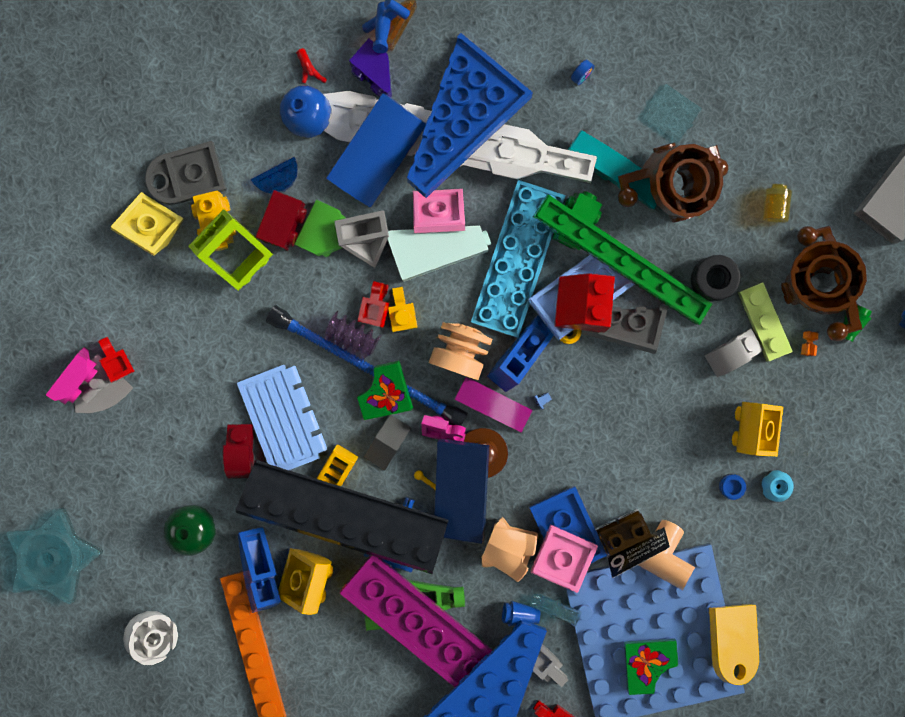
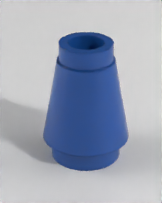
(515, 612)

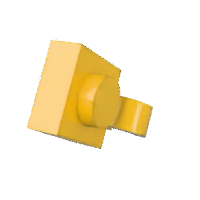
(403, 314)

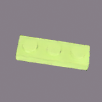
(765, 322)

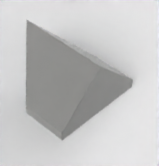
(363, 235)

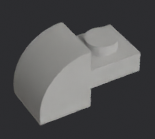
(734, 353)

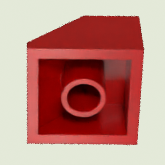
(585, 302)

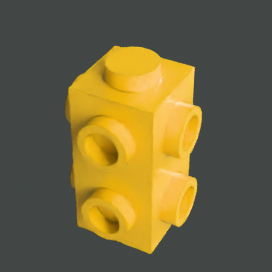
(206, 208)

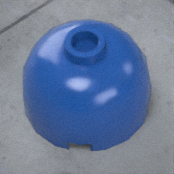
(305, 111)

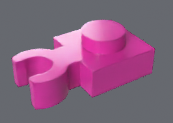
(439, 428)

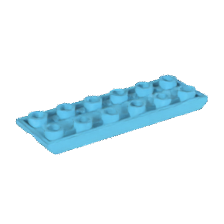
(515, 262)

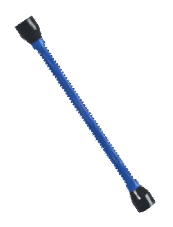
(282, 319)

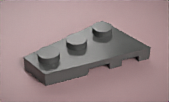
(634, 328)

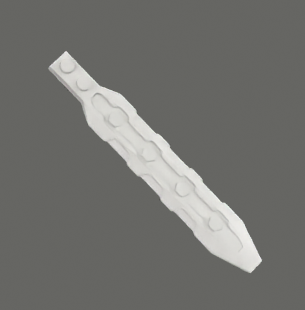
(507, 153)

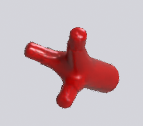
(308, 68)

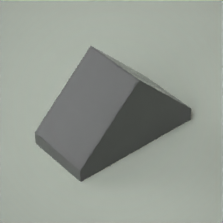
(387, 442)

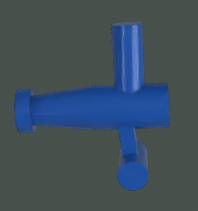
(381, 23)

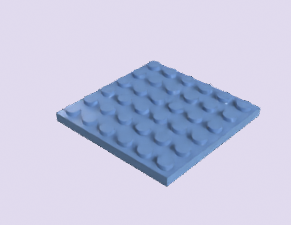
(649, 608)

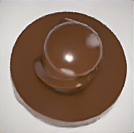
(497, 451)

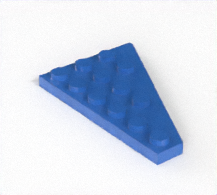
(470, 107)
(498, 679)

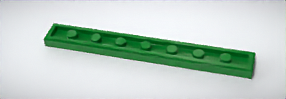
(622, 259)

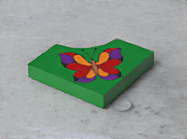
(387, 394)
(646, 662)

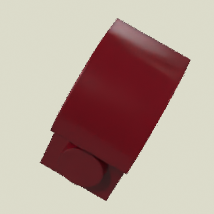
(238, 451)

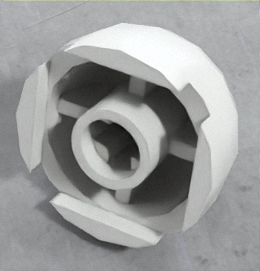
(150, 637)

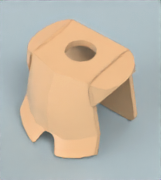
(510, 549)

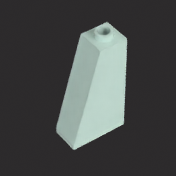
(427, 252)

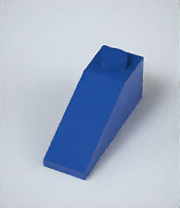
(521, 355)

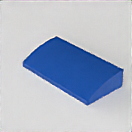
(376, 150)

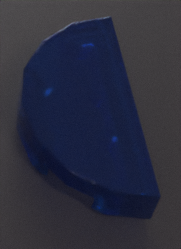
(278, 178)

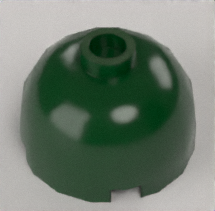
(189, 530)

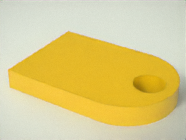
(734, 642)

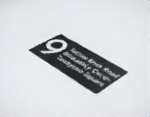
(638, 553)

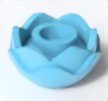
(772, 480)

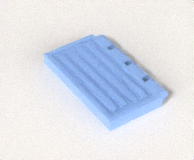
(279, 418)

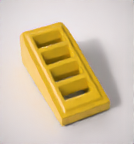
(344, 455)

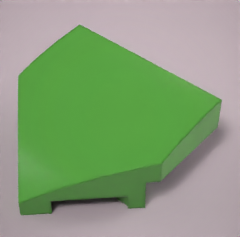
(319, 230)

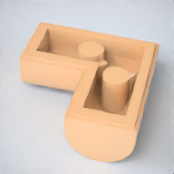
(665, 563)

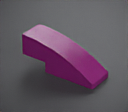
(493, 404)

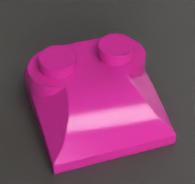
(67, 385)

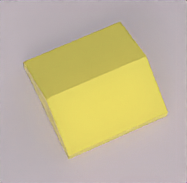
(147, 224)

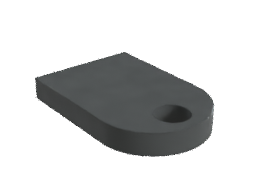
(187, 173)

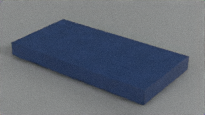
(462, 489)

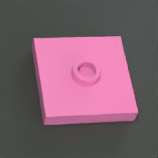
(439, 211)
(564, 558)

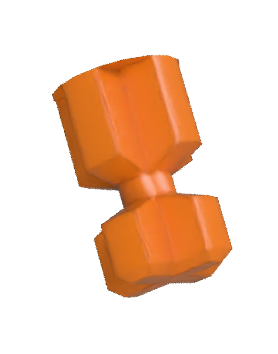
(809, 348)

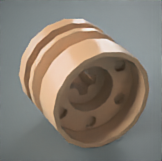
(460, 350)

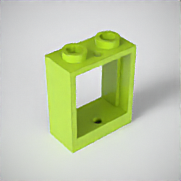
(213, 237)

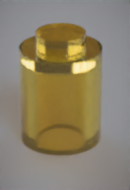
(777, 204)

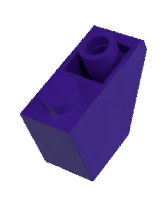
(373, 68)

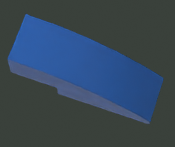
(258, 570)

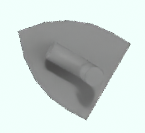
(100, 392)

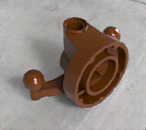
(701, 175)
(825, 258)

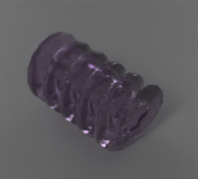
(351, 336)

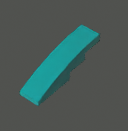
(611, 165)

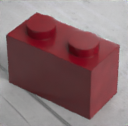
(281, 220)

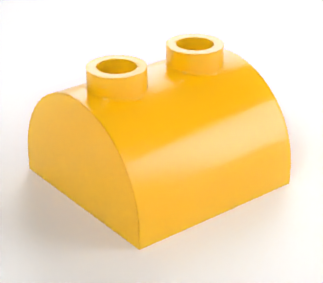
(758, 429)
(305, 581)

